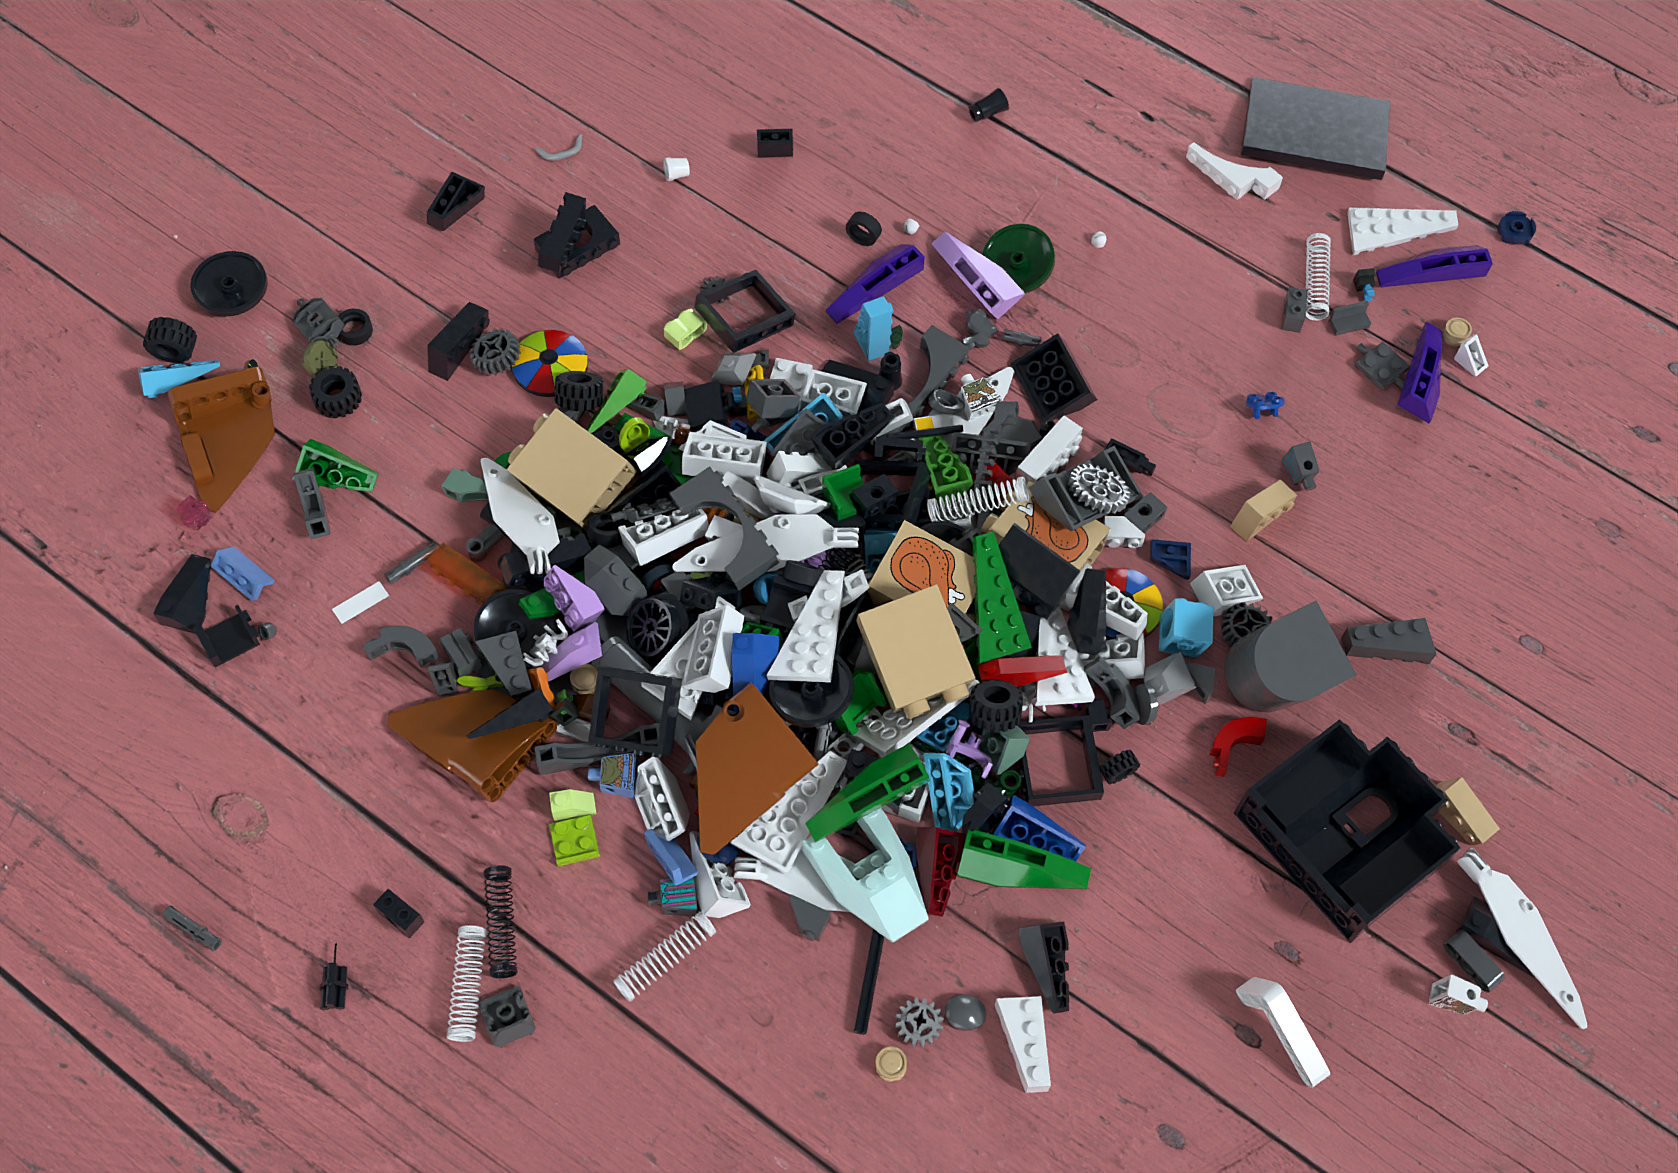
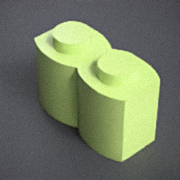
(685, 328)

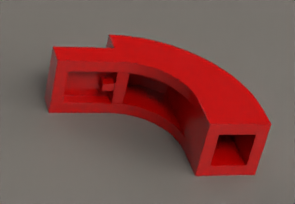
(1240, 730)

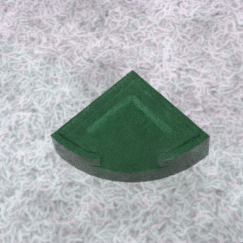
(896, 337)

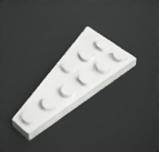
(1390, 227)
(896, 730)
(781, 830)

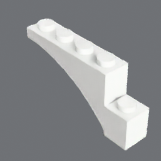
(1234, 177)

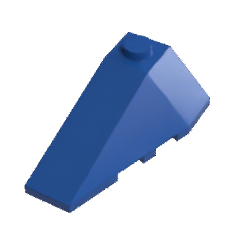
(752, 660)
(1032, 827)

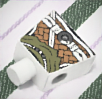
(978, 397)
(1457, 995)

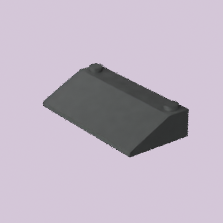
(1055, 498)

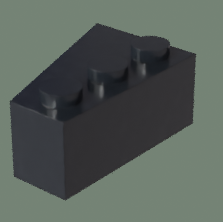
(454, 200)

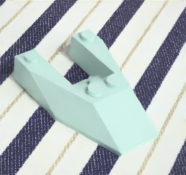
(877, 888)

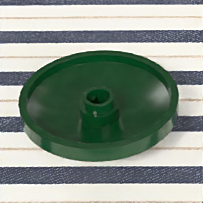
(1023, 254)

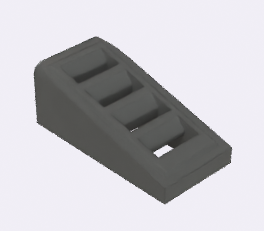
(656, 409)

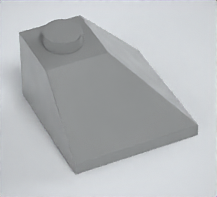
(733, 368)
(1169, 678)

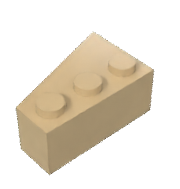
(1263, 509)
(1466, 812)

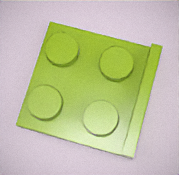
(574, 840)

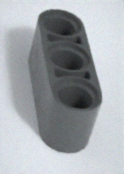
(1474, 961)

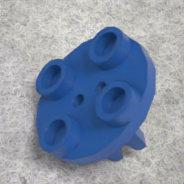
(1267, 401)

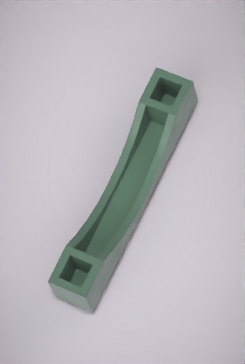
(467, 488)

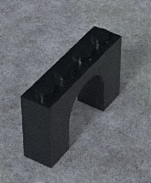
(603, 239)

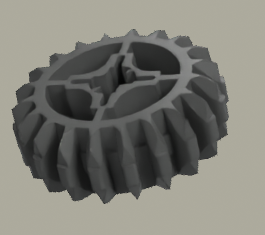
(495, 352)
(1251, 617)

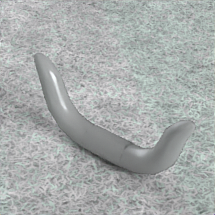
(561, 155)

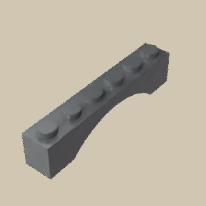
(563, 757)

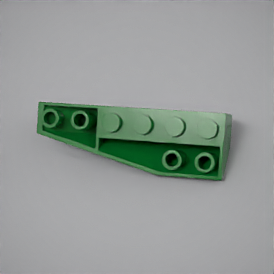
(870, 790)
(1018, 865)

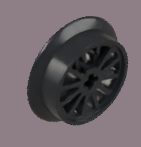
(647, 627)

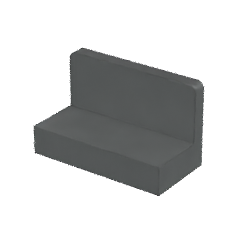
(1349, 318)

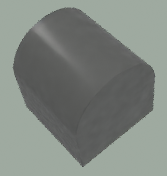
(1286, 661)

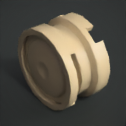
(1457, 331)
(584, 679)
(891, 1064)

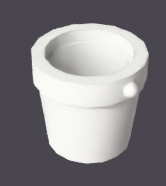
(675, 168)

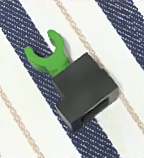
(566, 710)

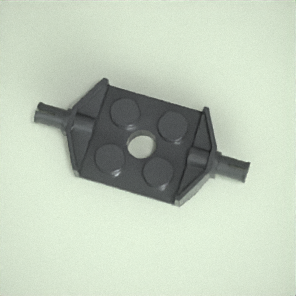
(324, 328)
(646, 511)

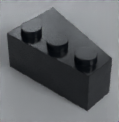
(860, 761)

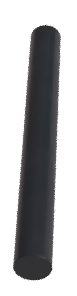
(927, 432)

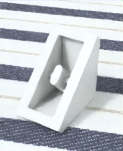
(1472, 356)

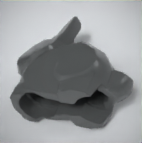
(979, 328)

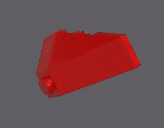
(1022, 670)

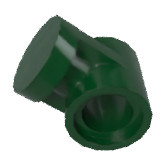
(1006, 790)

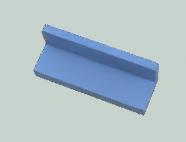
(241, 572)
(671, 858)

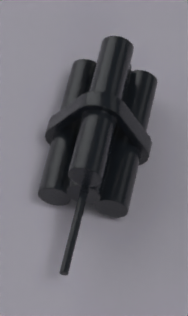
(333, 985)

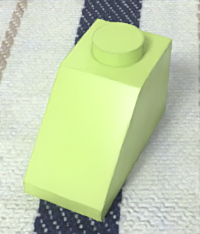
(571, 804)

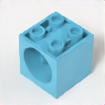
(1186, 628)

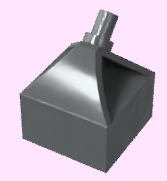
(773, 401)

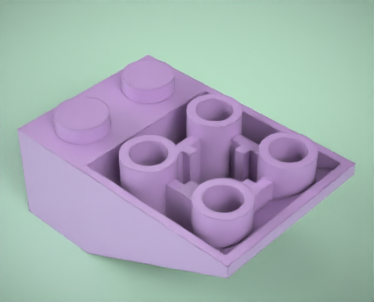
(573, 598)

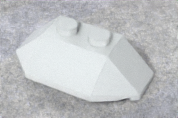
(787, 499)
(660, 800)

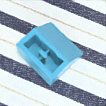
(875, 545)

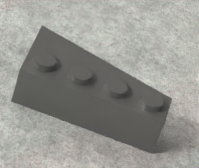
(1391, 640)

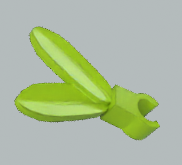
(479, 683)

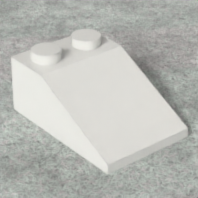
(842, 391)
(1226, 588)

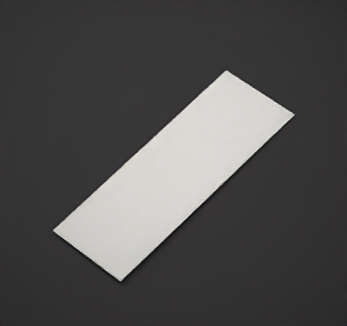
(360, 602)

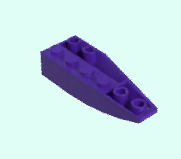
(1438, 266)
(878, 279)
(1424, 375)

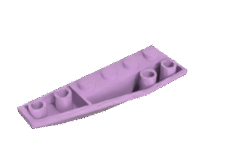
(980, 274)

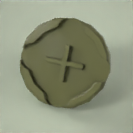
(319, 356)

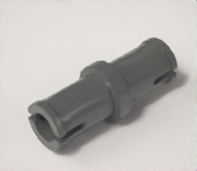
(1021, 338)

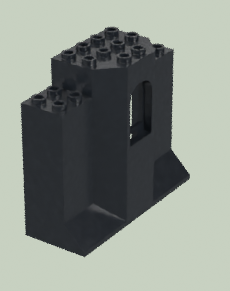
(1302, 819)

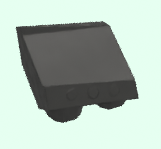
(507, 1017)

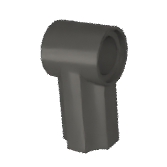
(484, 542)

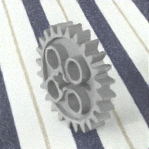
(1098, 488)

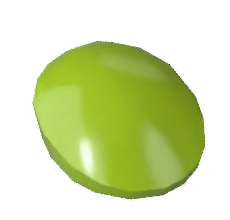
(633, 434)

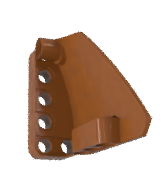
(223, 429)
(484, 762)
(744, 767)

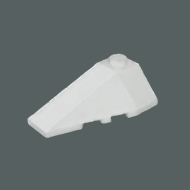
(1124, 653)
(714, 885)

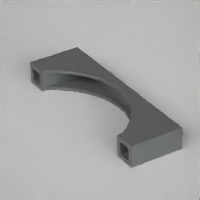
(944, 359)

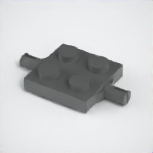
(1382, 365)

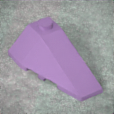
(574, 652)

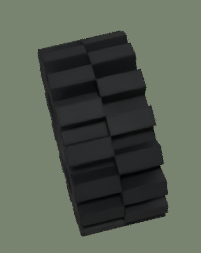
(1119, 767)

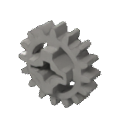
(911, 1021)

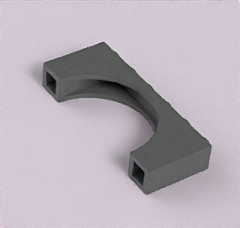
(709, 492)

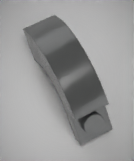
(313, 504)
(402, 638)
(1119, 691)

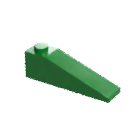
(335, 468)

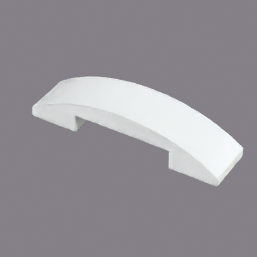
(854, 587)

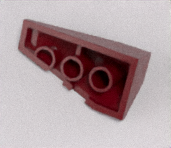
(937, 858)

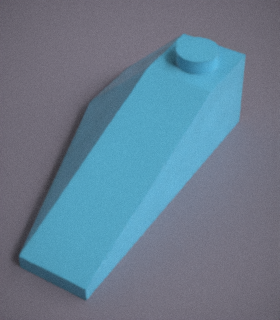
(160, 379)

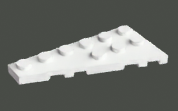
(812, 641)
(674, 665)
(1068, 687)

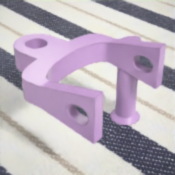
(970, 748)

